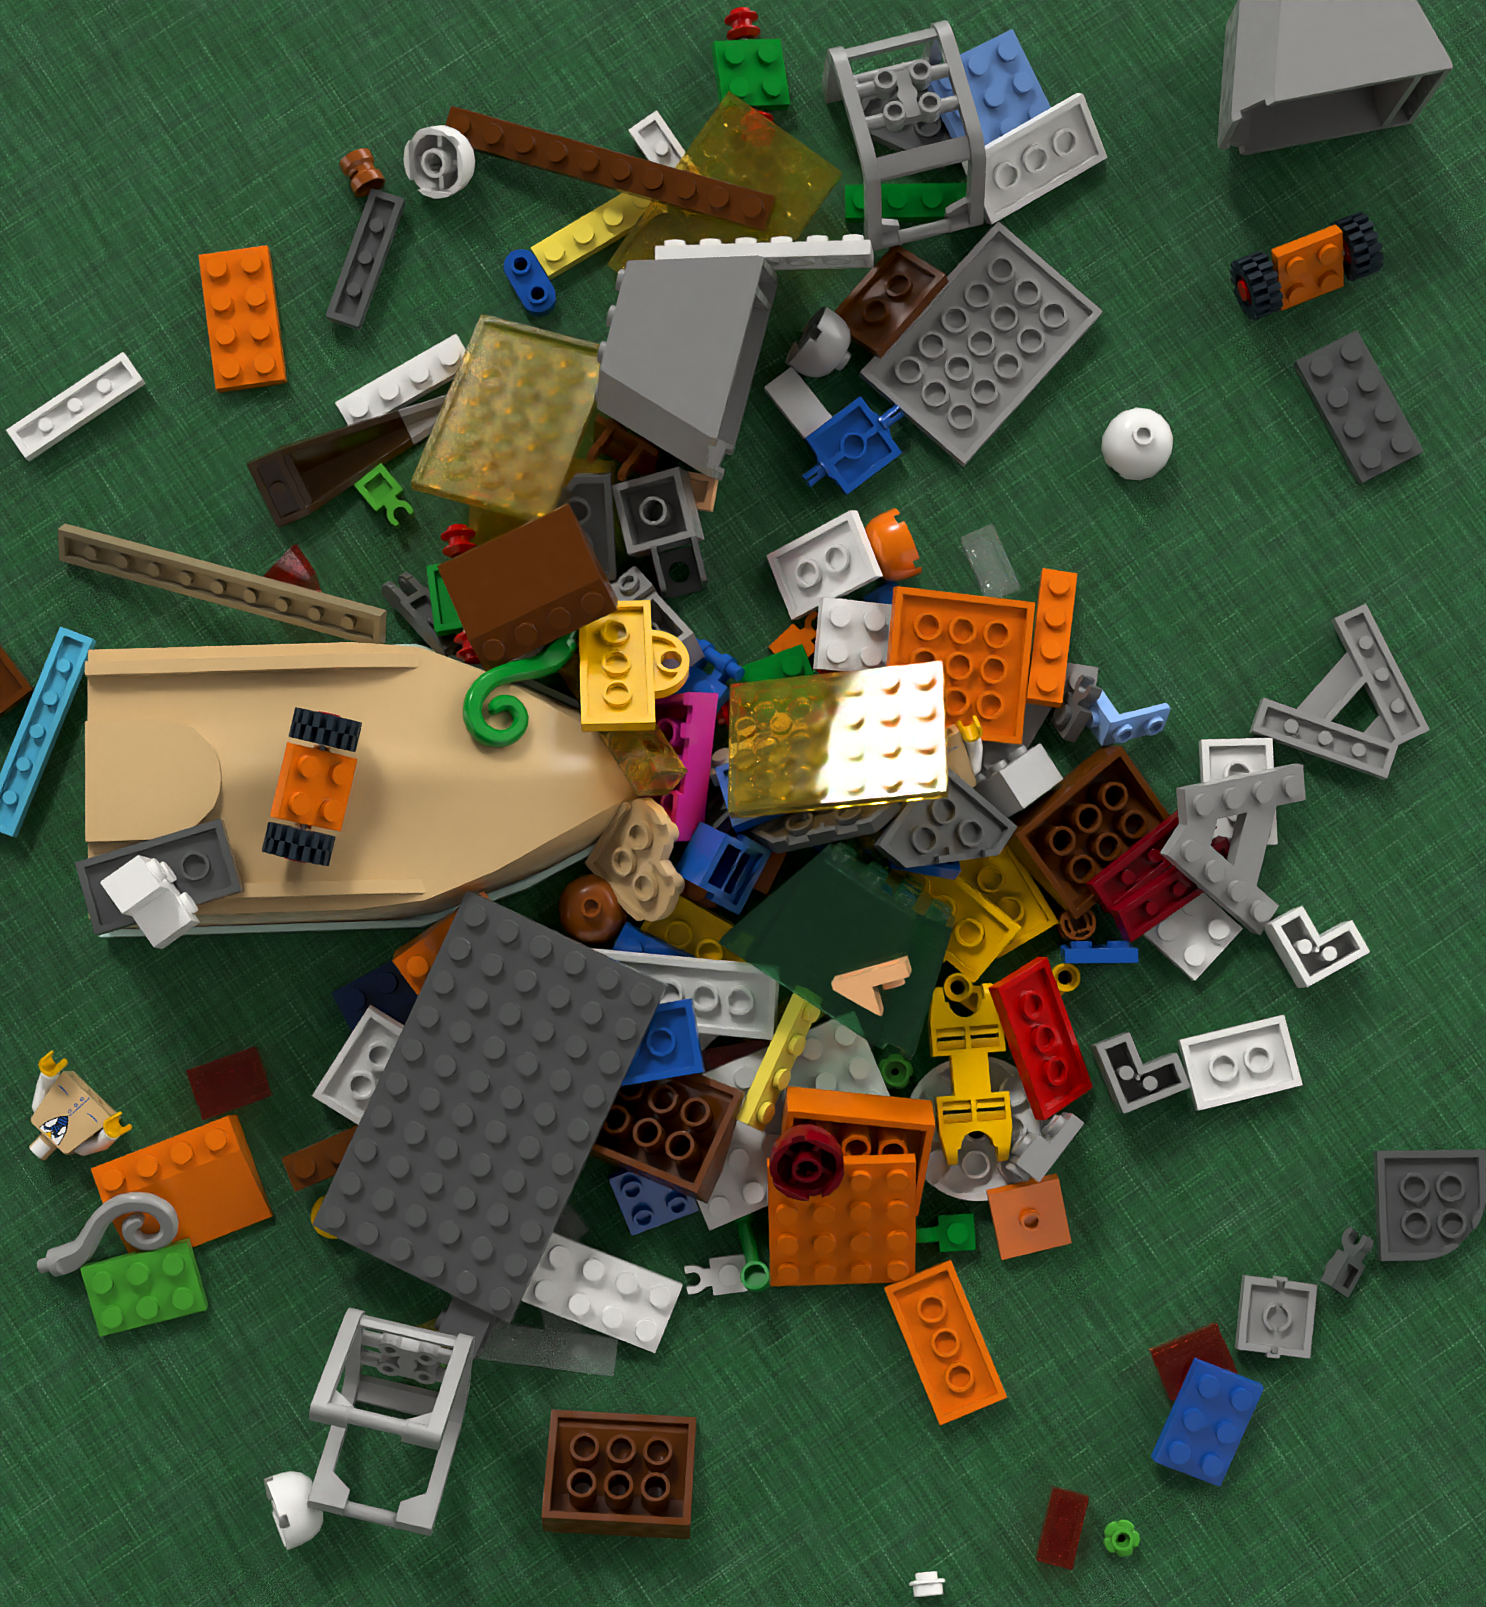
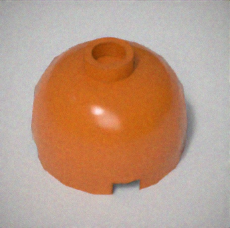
(893, 547)

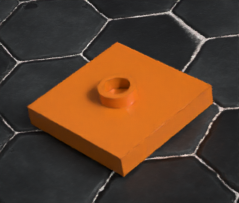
(1028, 1216)

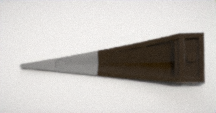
(320, 467)

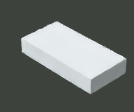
(797, 402)

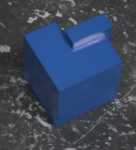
(723, 865)

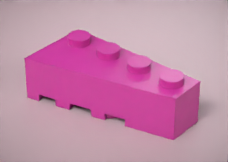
(689, 727)

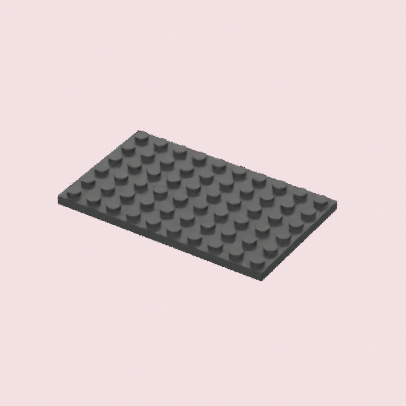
(489, 1105)

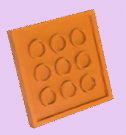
(983, 653)
(853, 1234)

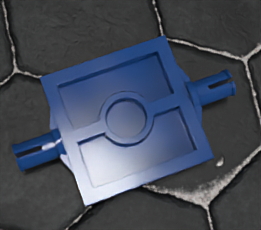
(852, 445)

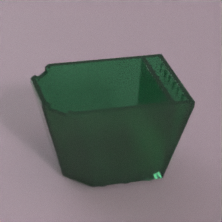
(845, 916)

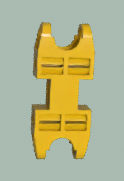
(969, 1076)

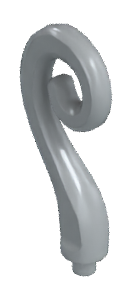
(78, 1252)

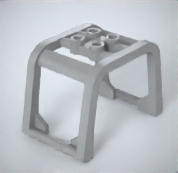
(905, 80)
(439, 1418)

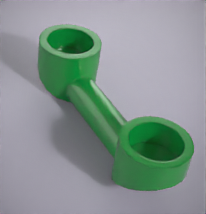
(754, 1273)

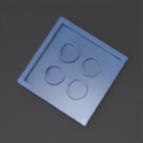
(1000, 85)

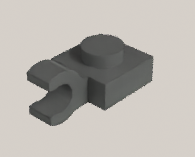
(1346, 1267)

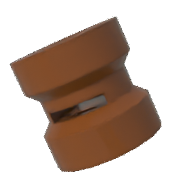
(361, 171)
(1073, 929)

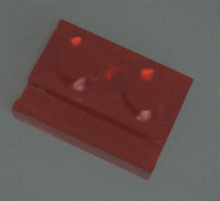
(229, 1083)
(1175, 1356)

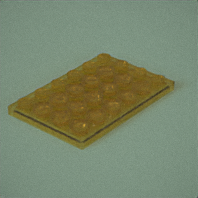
(748, 152)
(511, 420)
(838, 740)

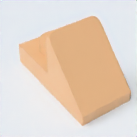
(862, 984)

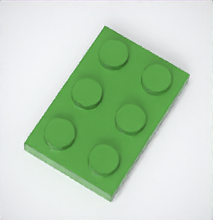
(144, 1287)

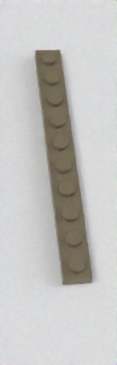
(222, 585)

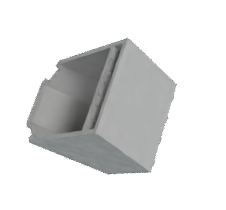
(1324, 70)
(685, 352)

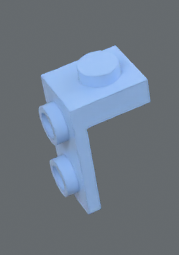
(1115, 728)

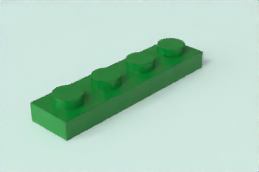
(905, 201)

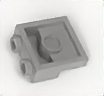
(1036, 1154)

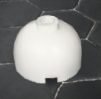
(439, 161)
(1137, 443)
(290, 1511)

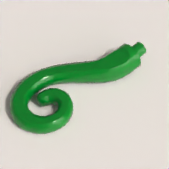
(546, 662)

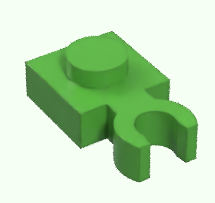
(383, 492)

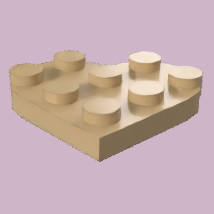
(636, 860)

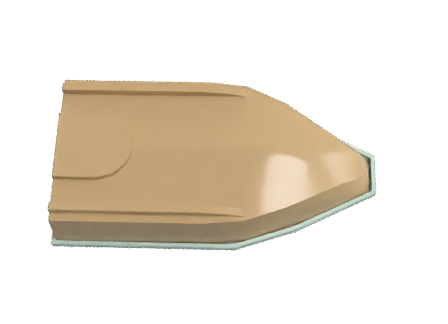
(428, 810)

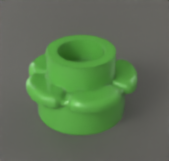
(904, 1068)
(1118, 1528)

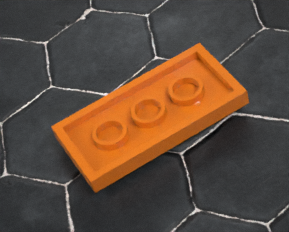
(242, 319)
(945, 1342)

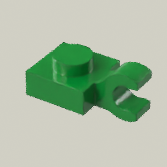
(951, 1232)

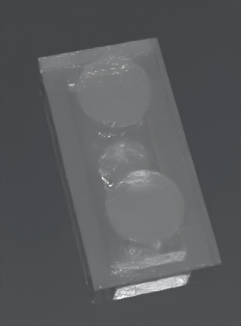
(989, 562)

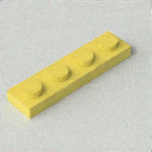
(589, 234)
(777, 1063)

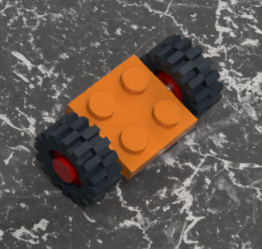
(1307, 266)
(312, 787)

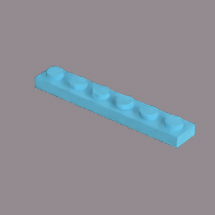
(41, 726)

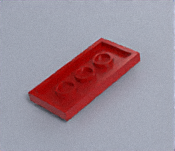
(1040, 1038)

